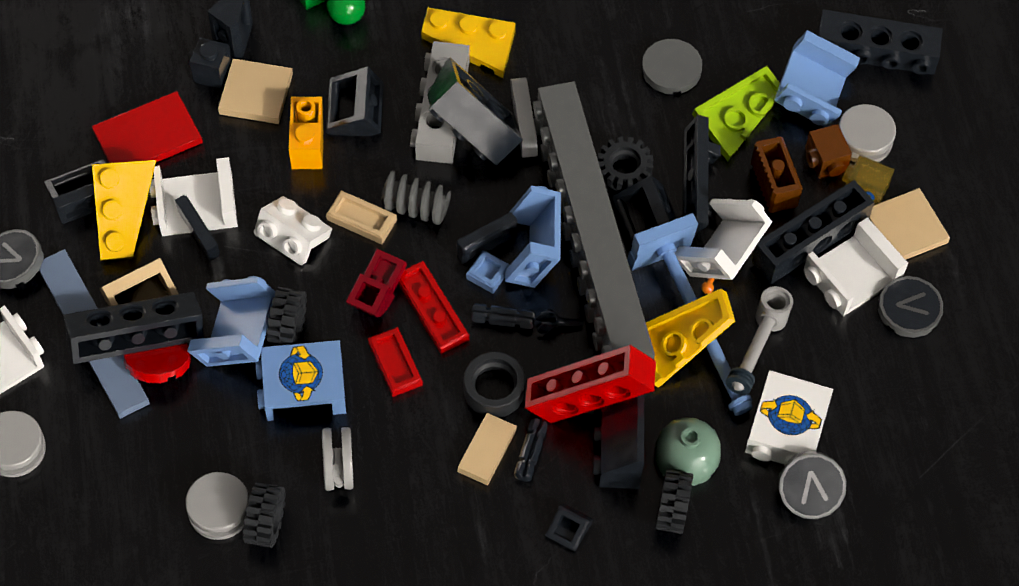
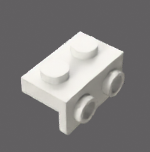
(290, 229)

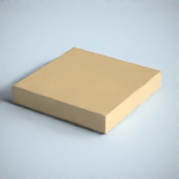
(255, 91)
(909, 224)

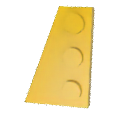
(488, 38)
(120, 205)
(687, 331)

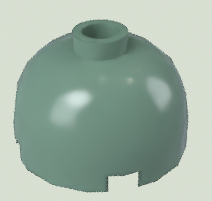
(688, 447)

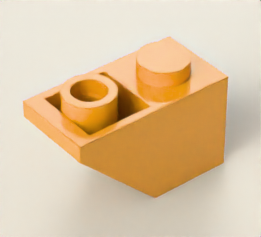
(306, 133)

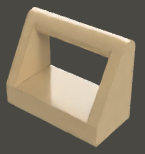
(135, 277)

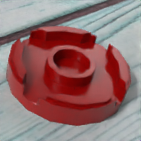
(158, 364)

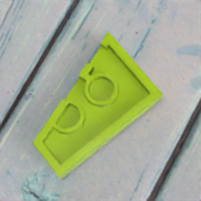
(739, 110)

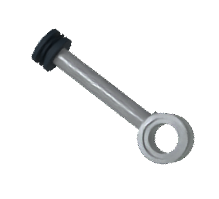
(771, 316)

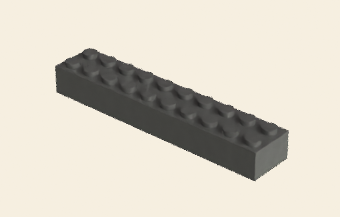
(589, 221)

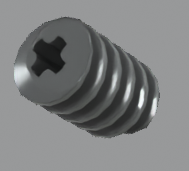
(415, 199)

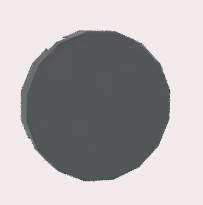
(672, 66)

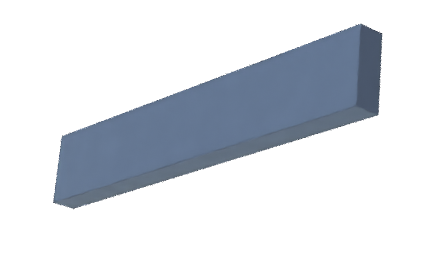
(71, 297)

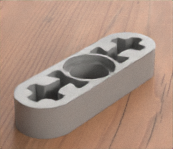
(524, 116)

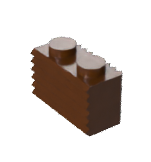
(776, 174)

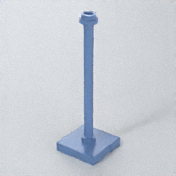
(662, 244)

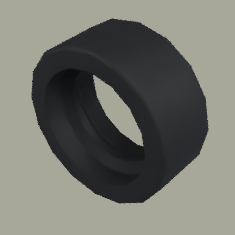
(499, 362)

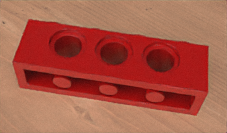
(591, 384)

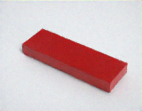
(432, 308)

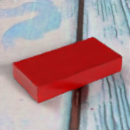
(395, 361)

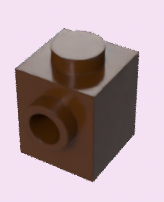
(828, 151)

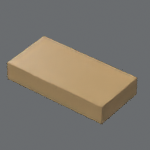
(361, 217)
(487, 449)

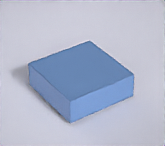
(487, 271)

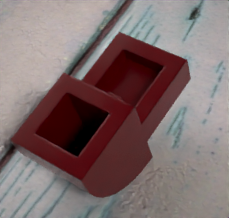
(375, 288)

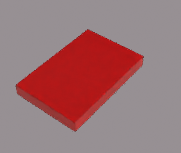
(148, 132)

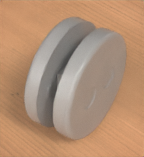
(868, 131)
(20, 444)
(337, 461)
(217, 505)

